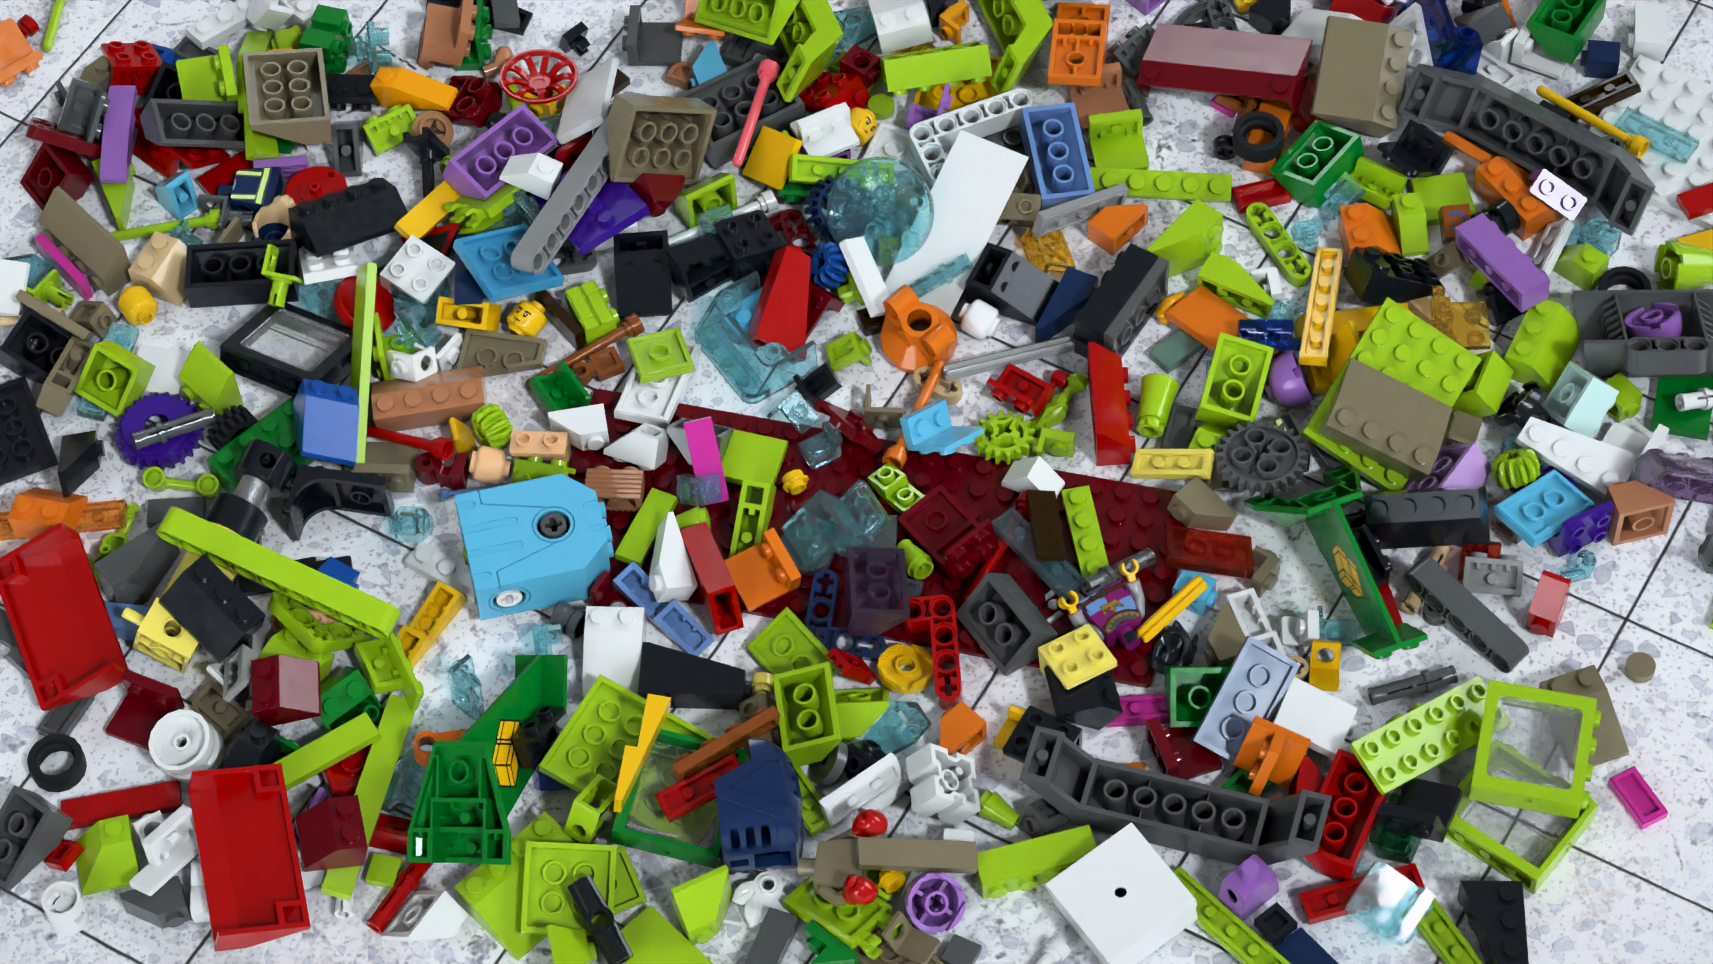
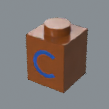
(1451, 217)

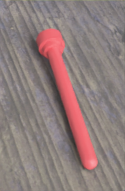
(768, 72)

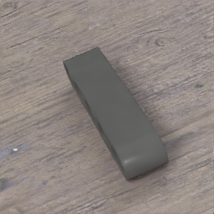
(1466, 614)

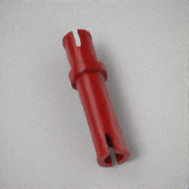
(406, 883)

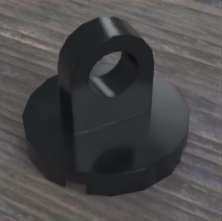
(1521, 406)

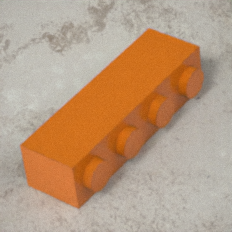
(1260, 137)

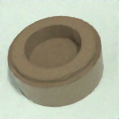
(1640, 667)

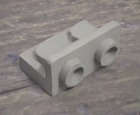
(1492, 575)

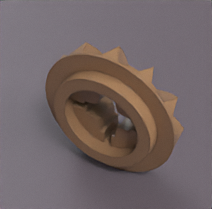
(441, 124)

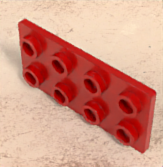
(167, 158)

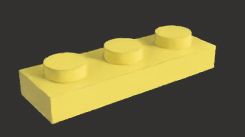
(1172, 463)

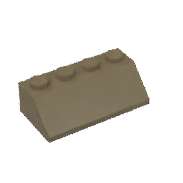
(85, 242)

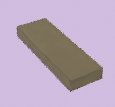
(55, 316)

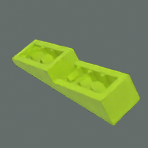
(257, 144)

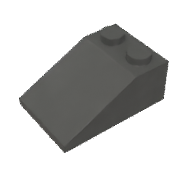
(136, 568)
(28, 833)

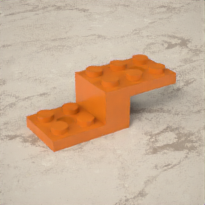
(1079, 44)

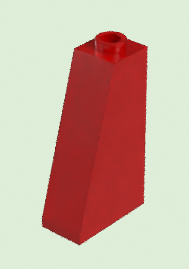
(783, 301)
(713, 579)

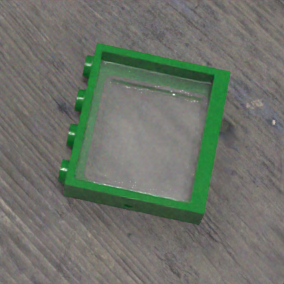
(644, 824)

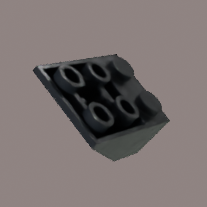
(642, 274)
(1391, 275)
(1010, 284)

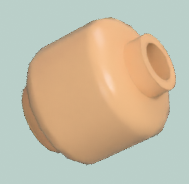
(489, 465)

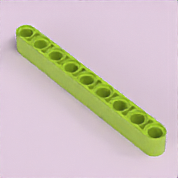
(279, 573)

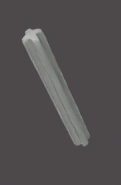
(1003, 358)

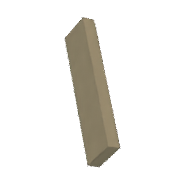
(916, 855)

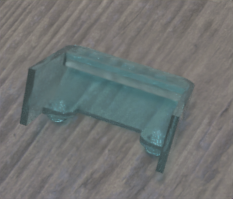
(749, 370)

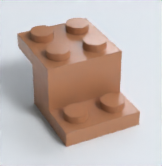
(446, 34)

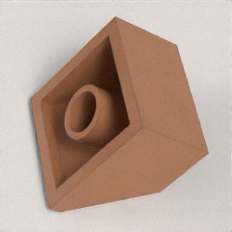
(1638, 512)

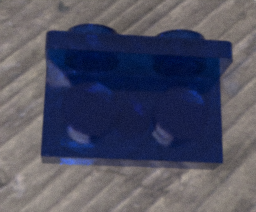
(1269, 332)

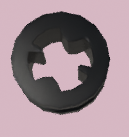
(1223, 147)

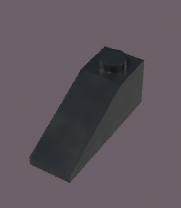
(78, 460)
(255, 746)

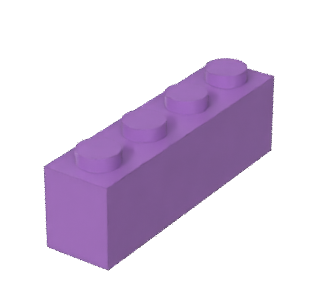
(1502, 262)

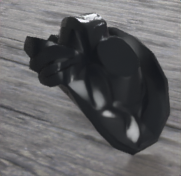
(1172, 648)

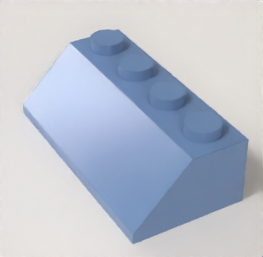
(1055, 153)

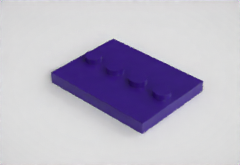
(608, 214)

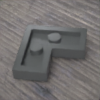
(744, 49)

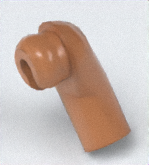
(502, 55)

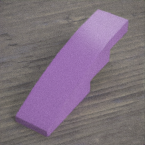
(118, 134)

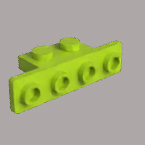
(389, 668)

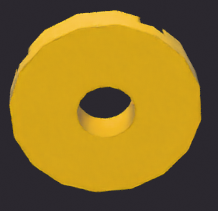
(905, 681)

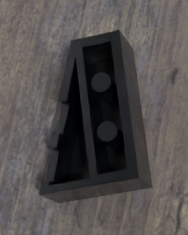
(699, 266)
(1497, 919)

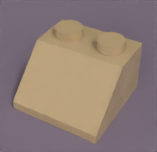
(162, 268)

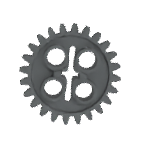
(1261, 458)

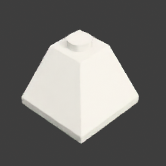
(426, 917)

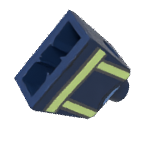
(253, 188)

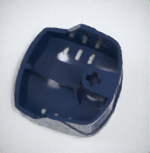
(760, 811)

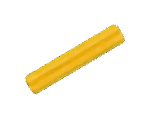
(1171, 609)

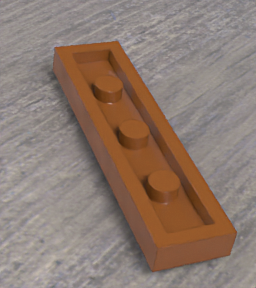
(734, 738)

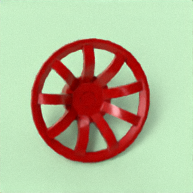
(539, 83)

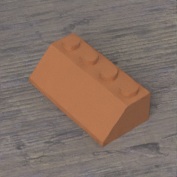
(429, 402)

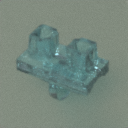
(373, 37)
(409, 319)

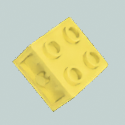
(1076, 657)

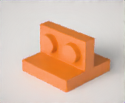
(1270, 754)

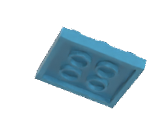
(489, 262)

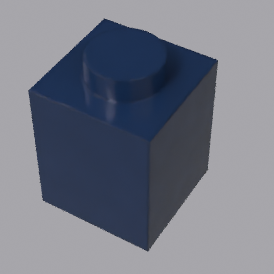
(1600, 59)

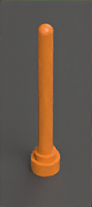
(896, 453)

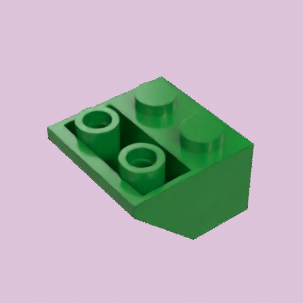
(345, 698)

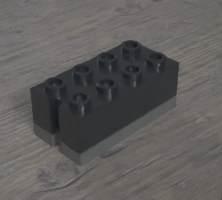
(1122, 302)

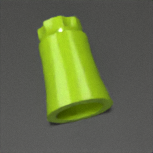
(1155, 404)

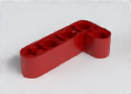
(941, 652)

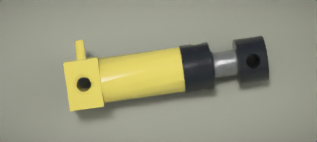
(262, 473)

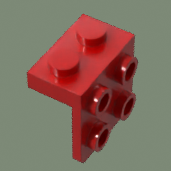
(834, 89)

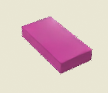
(1638, 797)

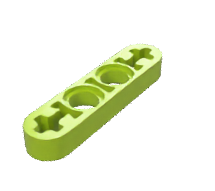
(1275, 245)

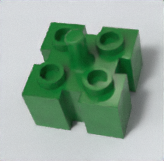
(333, 33)

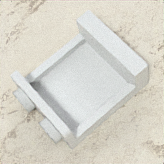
(1316, 717)

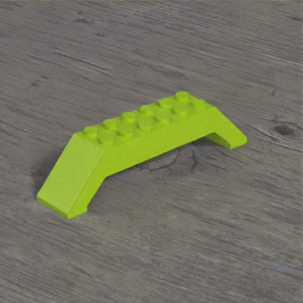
(1020, 32)
(809, 41)

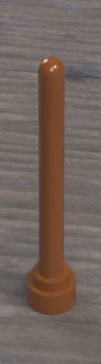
(630, 326)

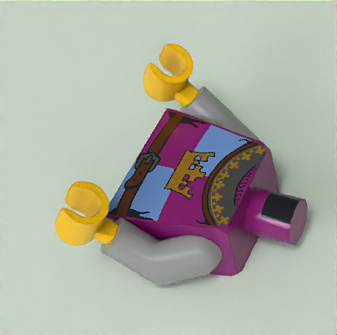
(1112, 611)

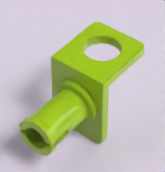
(280, 281)
(50, 290)

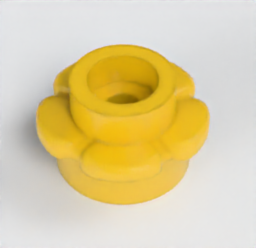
(794, 482)
(891, 880)

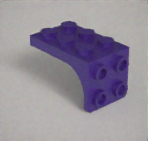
(1581, 529)

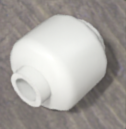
(979, 319)

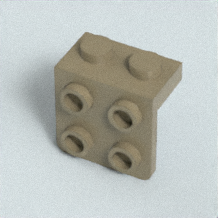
(393, 462)

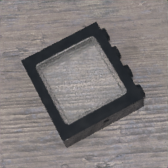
(288, 345)

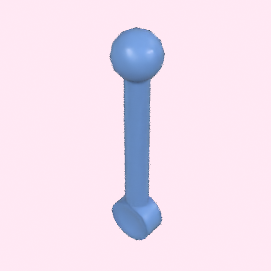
(444, 493)

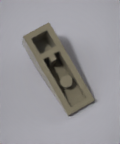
(64, 376)

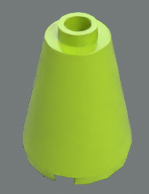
(1683, 266)

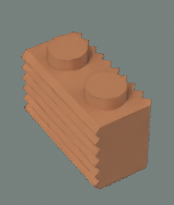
(618, 488)

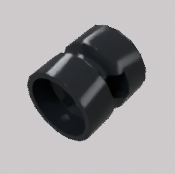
(1503, 214)

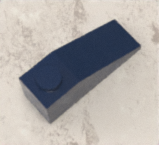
(1066, 300)

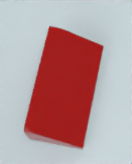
(391, 834)

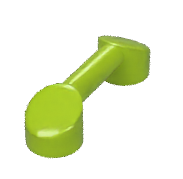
(158, 481)

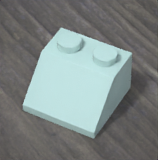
(1580, 400)

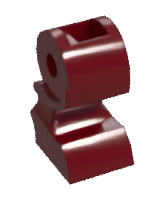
(433, 471)

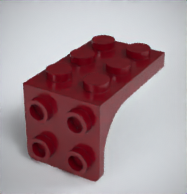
(949, 533)

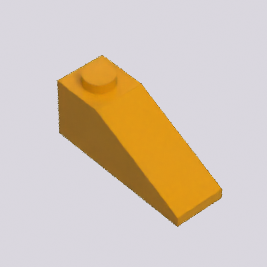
(405, 87)

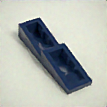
(466, 288)

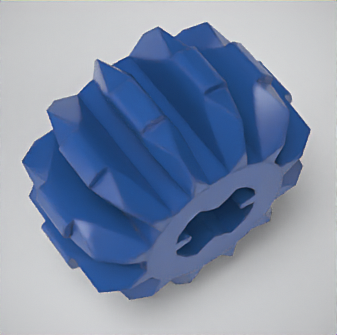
(828, 266)

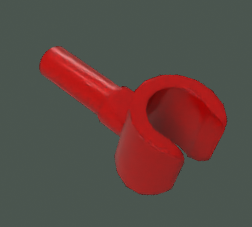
(1059, 379)

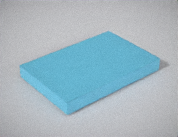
(1542, 507)

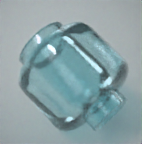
(411, 524)

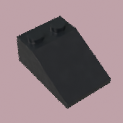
(33, 346)

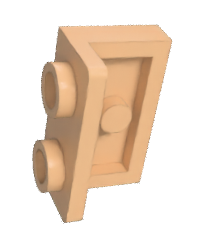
(540, 444)

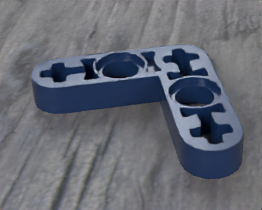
(832, 634)

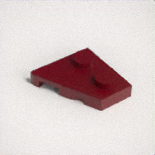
(850, 423)

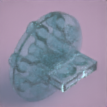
(885, 205)

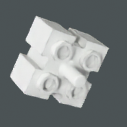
(943, 784)

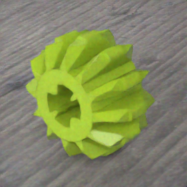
(492, 426)
(1515, 468)

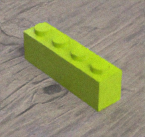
(1031, 861)

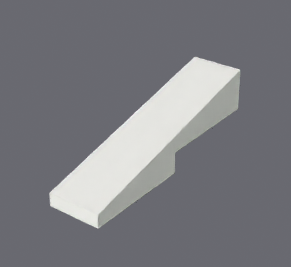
(1253, 618)

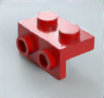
(1021, 390)

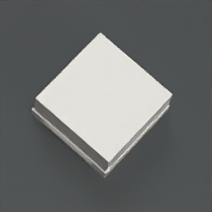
(1116, 924)

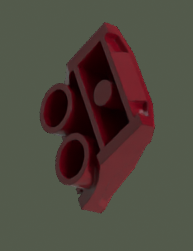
(474, 100)

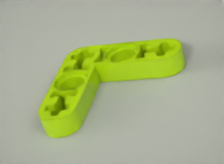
(309, 631)

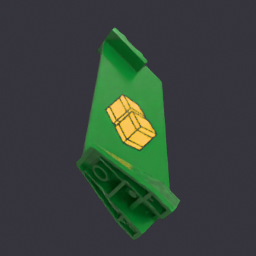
(1333, 535)
(479, 777)

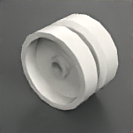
(185, 744)

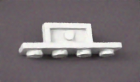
(167, 851)

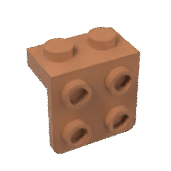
(1099, 99)

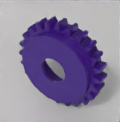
(156, 454)

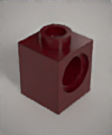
(862, 63)

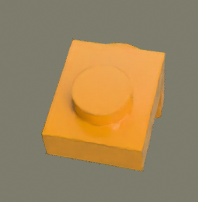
(952, 21)

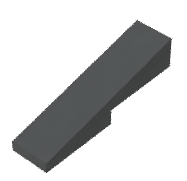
(773, 938)

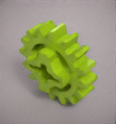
(1005, 437)

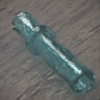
(941, 275)

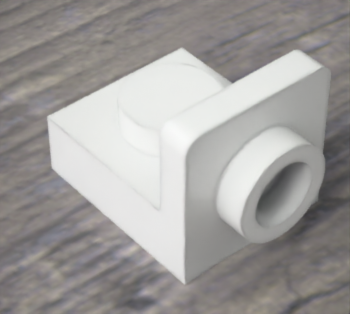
(1269, 281)
(1300, 630)

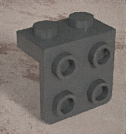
(651, 41)
(83, 109)

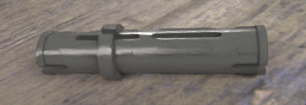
(173, 428)
(1111, 574)
(1445, 677)

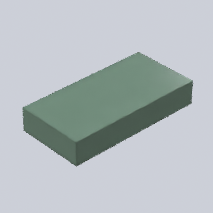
(1175, 350)

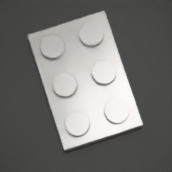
(327, 267)

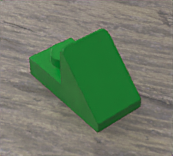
(827, 947)

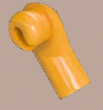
(1165, 304)

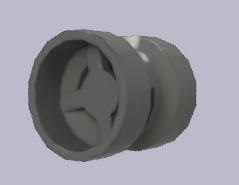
(569, 619)

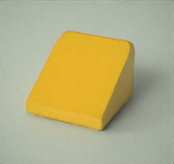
(462, 436)

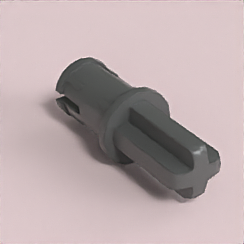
(1136, 100)

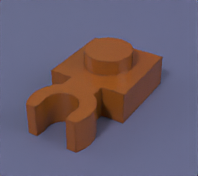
(602, 364)

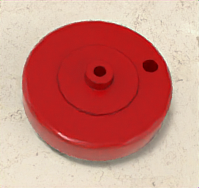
(314, 183)
(345, 303)

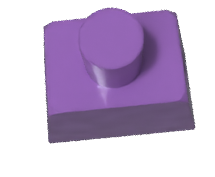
(1252, 886)

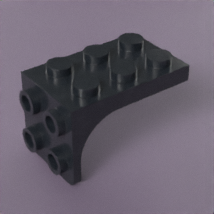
(329, 489)

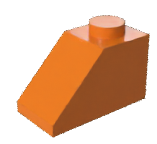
(1116, 225)
(961, 729)

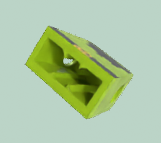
(585, 821)

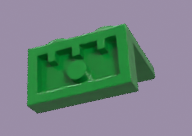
(480, 49)

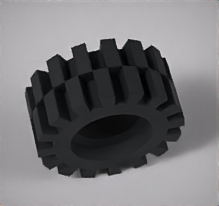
(229, 426)

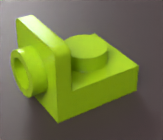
(848, 351)
(1054, 442)

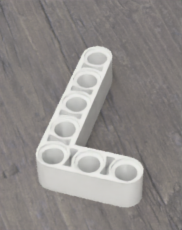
(981, 119)

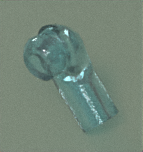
(1583, 568)

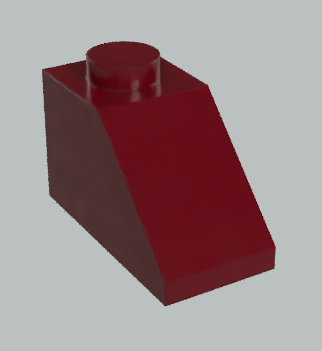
(658, 190)

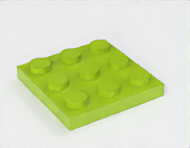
(548, 873)

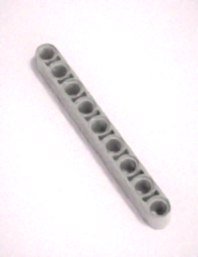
(565, 205)

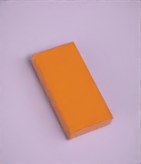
(1467, 148)

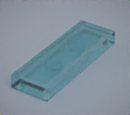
(1661, 136)

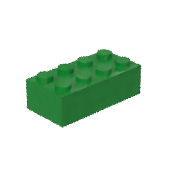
(276, 428)

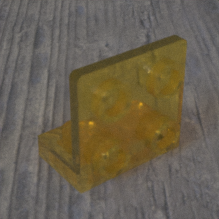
(1460, 321)

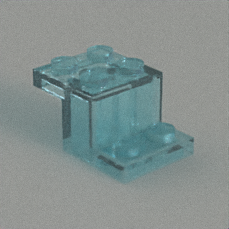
(833, 523)

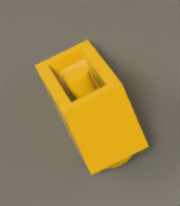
(472, 316)

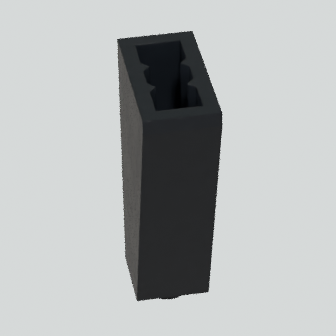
(691, 679)

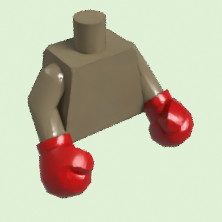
(835, 863)

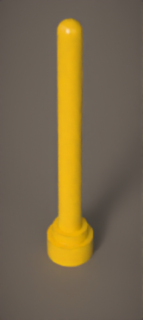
(1635, 144)

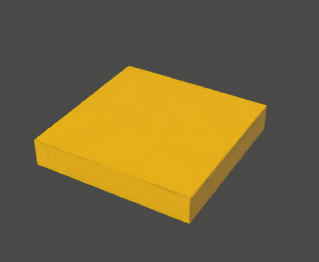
(771, 157)

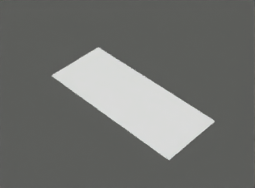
(966, 209)

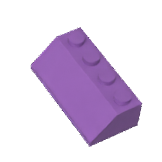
(479, 165)

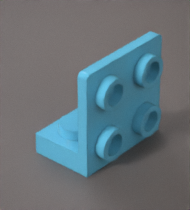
(931, 430)

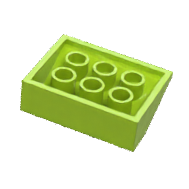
(748, 18)
(495, 892)

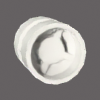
(65, 908)

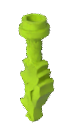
(1056, 410)

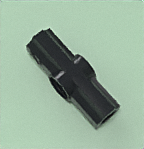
(590, 904)

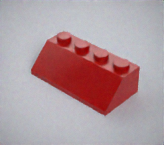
(1109, 407)
(1349, 818)

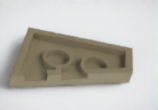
(501, 352)

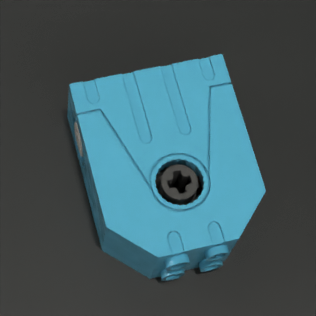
(533, 543)

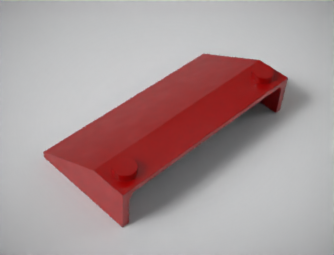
(60, 618)
(247, 855)

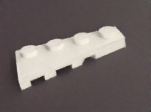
(1419, 51)
(1578, 456)

